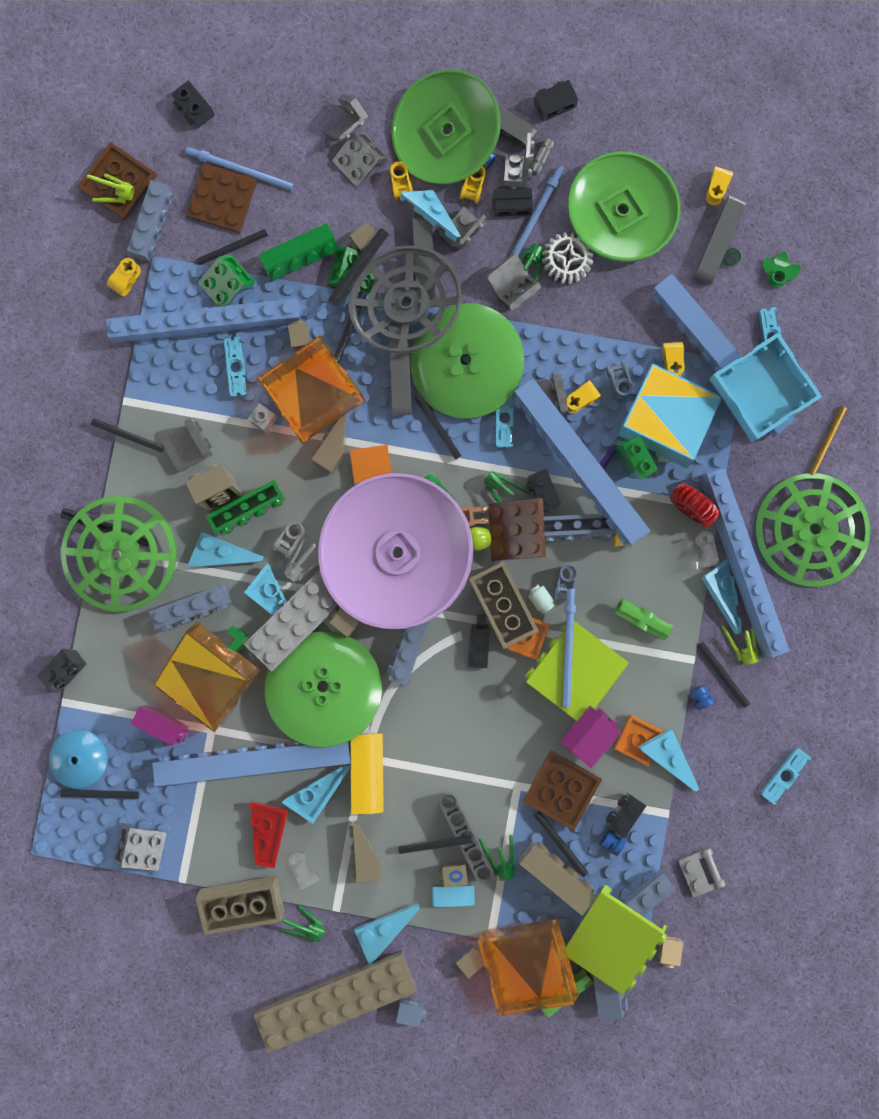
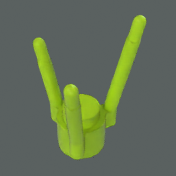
(123, 190)
(750, 654)

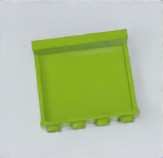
(593, 671)
(614, 942)

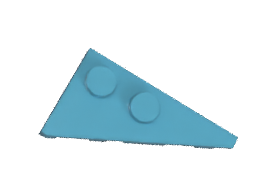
(432, 210)
(214, 551)
(266, 591)
(724, 593)
(666, 751)
(313, 798)
(379, 933)

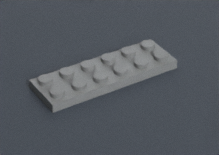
(292, 623)

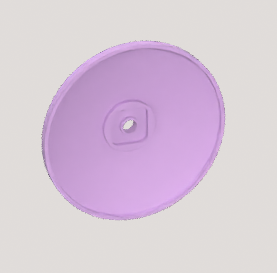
(360, 545)

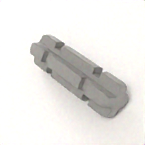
(542, 156)

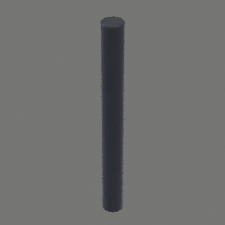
(231, 247)
(348, 329)
(437, 426)
(127, 435)
(723, 674)
(99, 794)
(560, 843)
(436, 844)

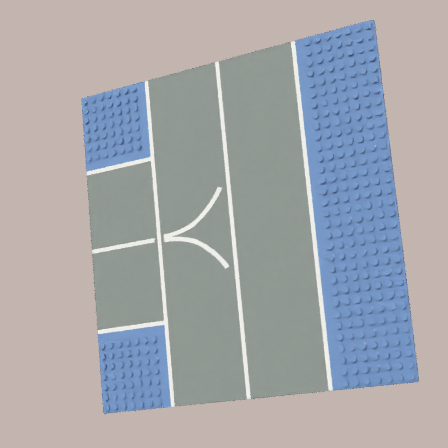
(448, 721)

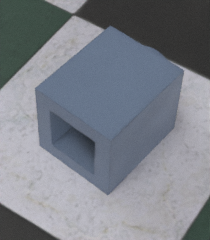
(411, 1013)

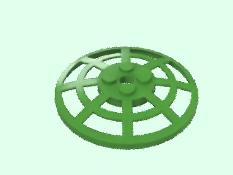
(801, 531)
(129, 550)

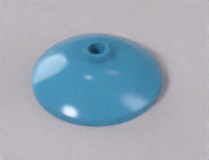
(91, 758)

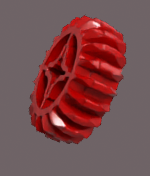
(694, 505)

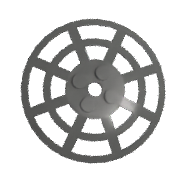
(402, 291)

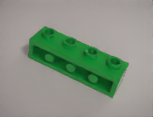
(299, 252)
(245, 508)

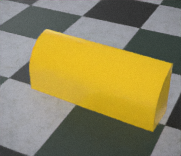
(367, 774)

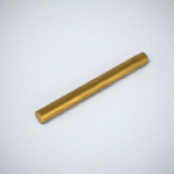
(827, 440)

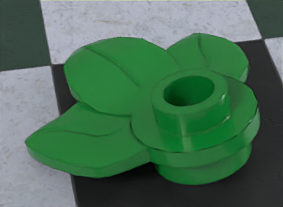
(780, 267)

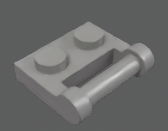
(695, 875)

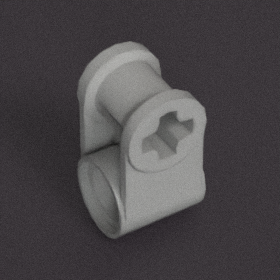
(288, 540)

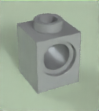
(262, 418)

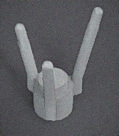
(293, 571)

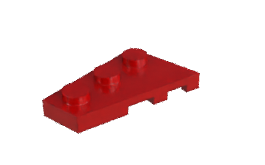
(268, 830)

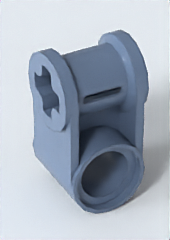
(619, 376)
(563, 584)

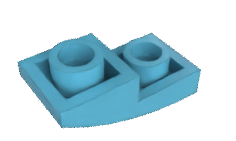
(453, 896)

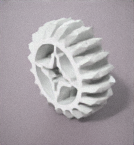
(575, 259)

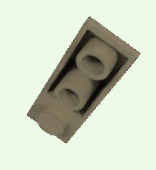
(332, 449)
(366, 859)

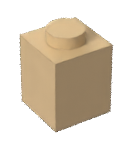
(670, 952)

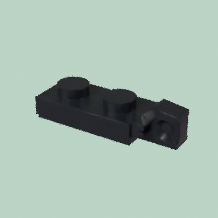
(479, 644)

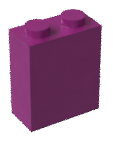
(160, 725)
(591, 736)

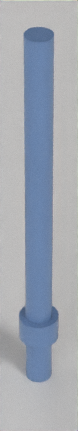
(205, 157)
(551, 184)
(570, 609)

